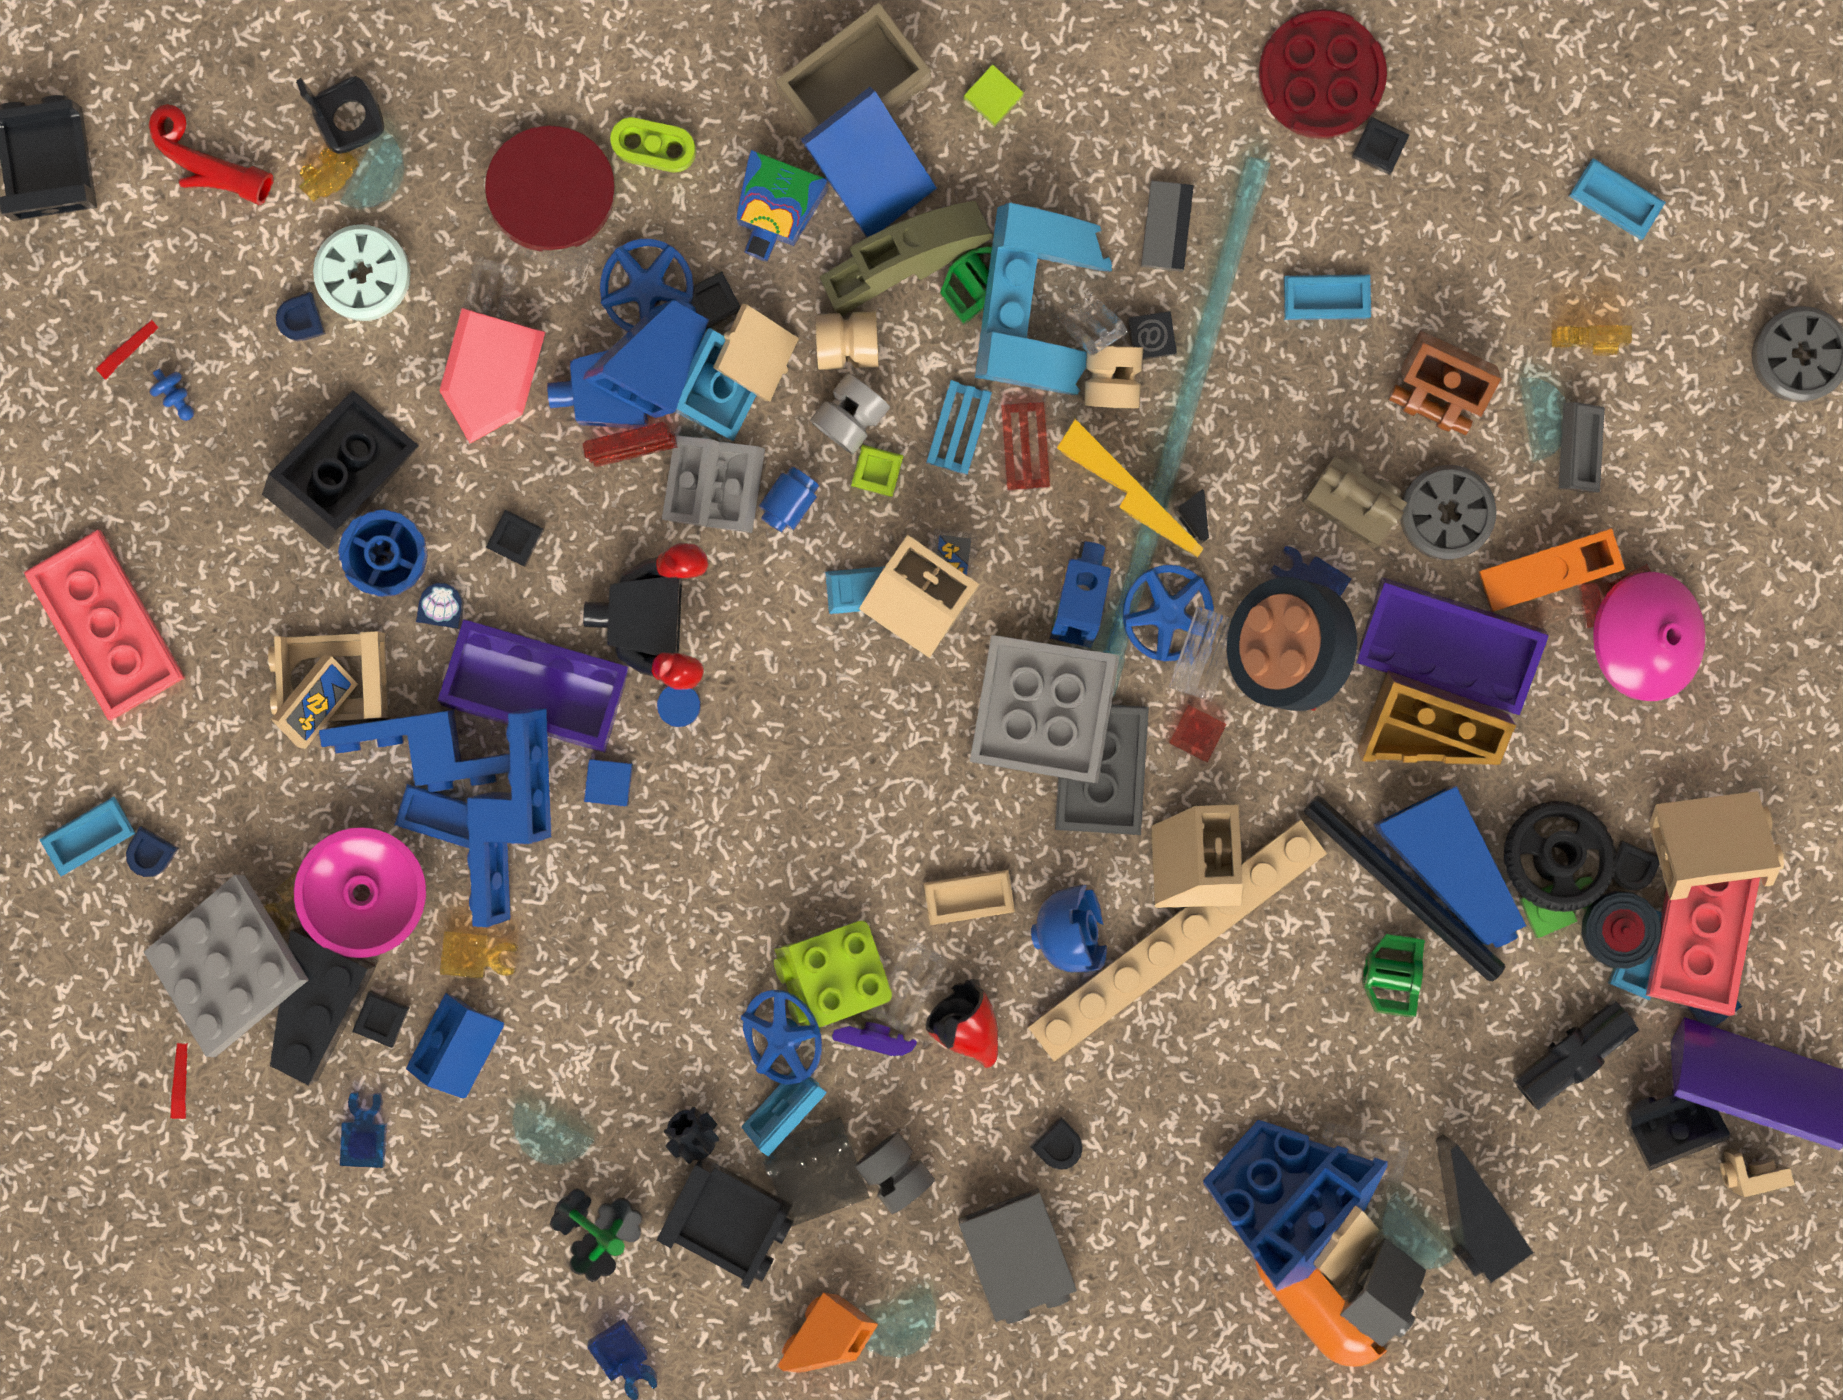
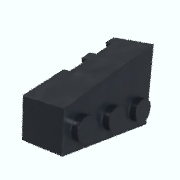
(319, 1010)

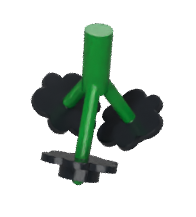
(606, 1236)

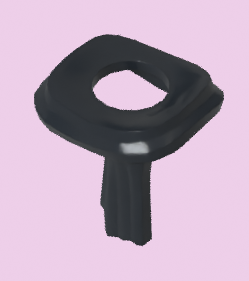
(328, 101)

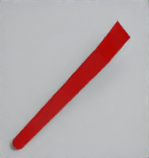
(114, 360)
(178, 1096)

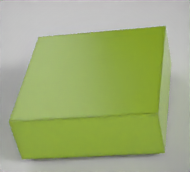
(993, 95)
(877, 470)

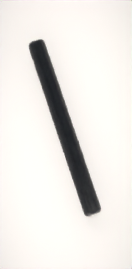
(1404, 888)

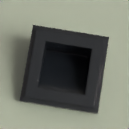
(1194, 517)

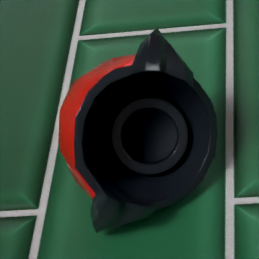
(966, 1023)

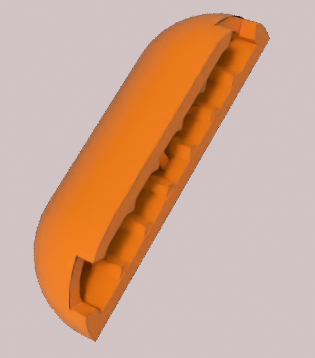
(1317, 1311)

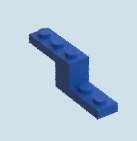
(431, 745)
(509, 817)

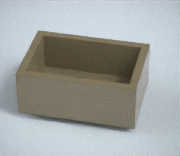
(859, 57)

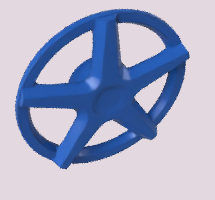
(645, 285)
(1166, 611)
(782, 1036)

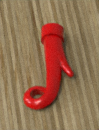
(212, 172)

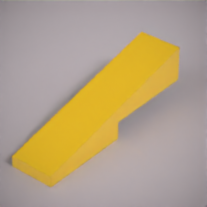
(1138, 503)

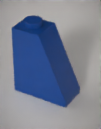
(652, 359)

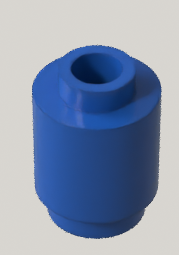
(788, 500)

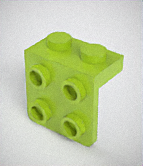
(833, 974)

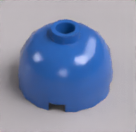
(366, 543)
(1069, 930)

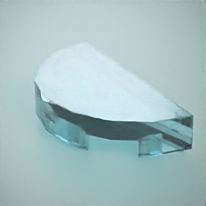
(377, 175)
(1543, 416)
(546, 1138)
(1412, 1236)
(905, 1329)

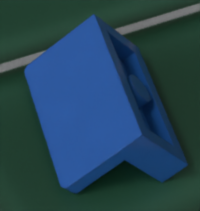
(454, 1047)

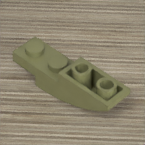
(904, 249)

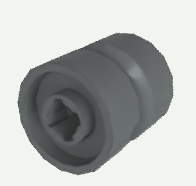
(895, 1173)

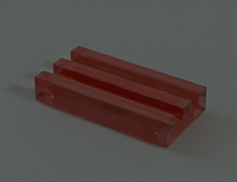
(629, 444)
(1027, 482)

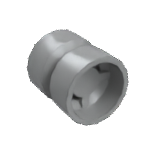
(842, 427)

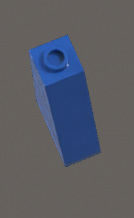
(1454, 862)

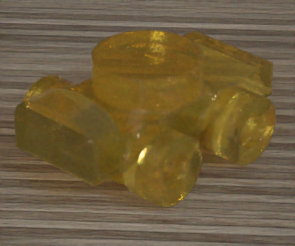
(329, 177)

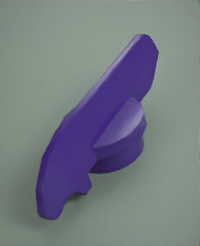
(874, 1038)

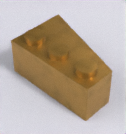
(1431, 724)

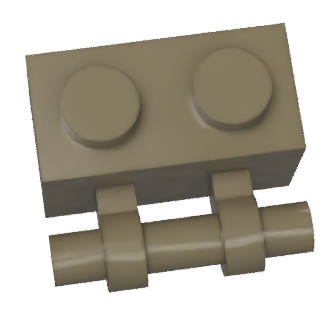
(1355, 500)

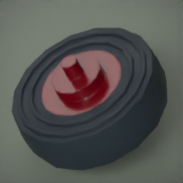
(1621, 929)

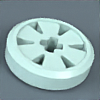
(339, 258)

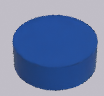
(678, 706)

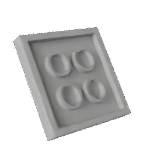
(1044, 708)
(225, 966)

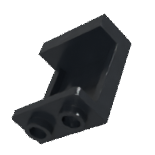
(44, 159)
(727, 1221)

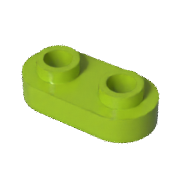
(654, 144)

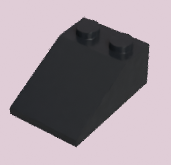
(338, 469)
(1483, 1231)

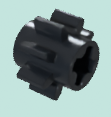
(691, 1135)

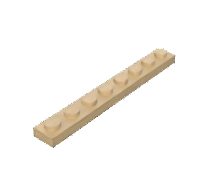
(1173, 944)

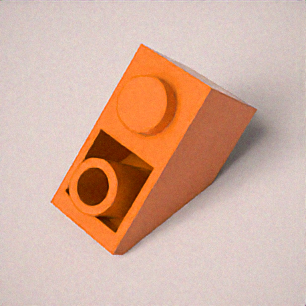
(829, 1337)

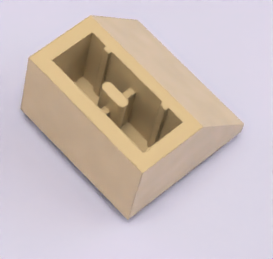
(918, 596)
(1198, 858)

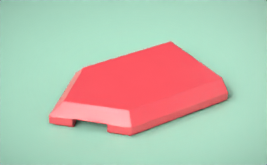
(489, 371)

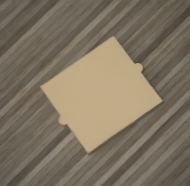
(756, 352)
(1346, 1246)

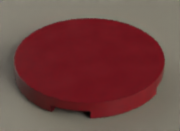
(1322, 74)
(550, 188)

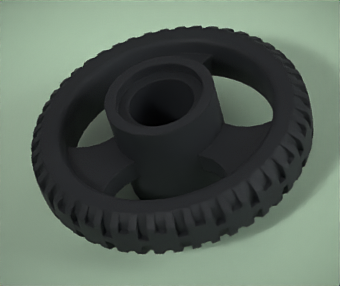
(1589, 835)

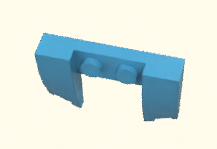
(1020, 239)

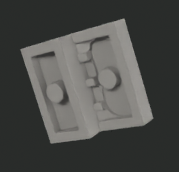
(713, 484)

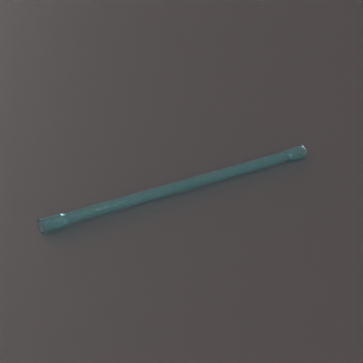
(1247, 196)

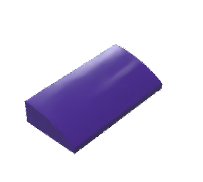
(1452, 646)
(508, 673)
(1758, 1082)

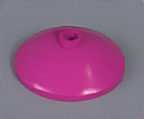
(1633, 636)
(327, 885)

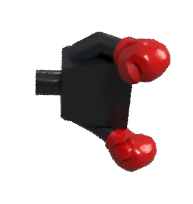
(646, 616)

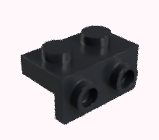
(1673, 1129)

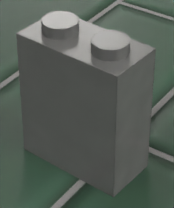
(1017, 1256)

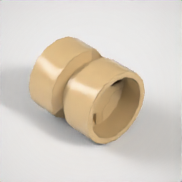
(847, 340)
(1121, 390)

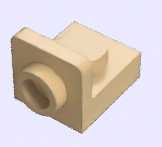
(1761, 1178)

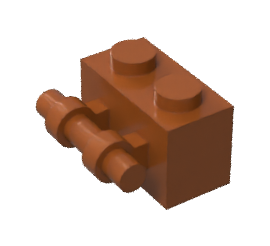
(1450, 375)

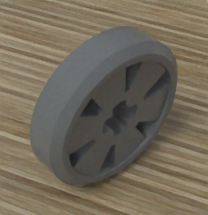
(1784, 374)
(1473, 506)

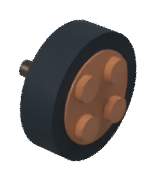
(1291, 644)

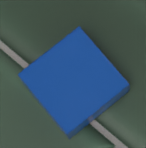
(608, 782)

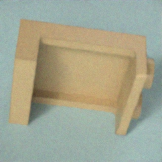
(1714, 842)

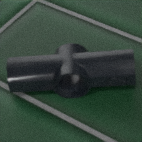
(1576, 1055)

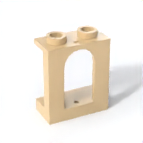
(369, 645)

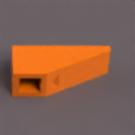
(1551, 570)

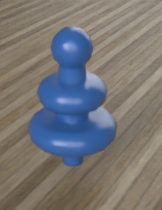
(174, 396)

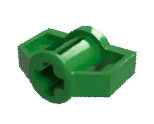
(960, 269)
(1395, 975)

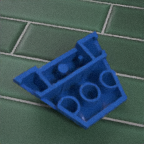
(1289, 1196)

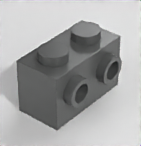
(1384, 1293)

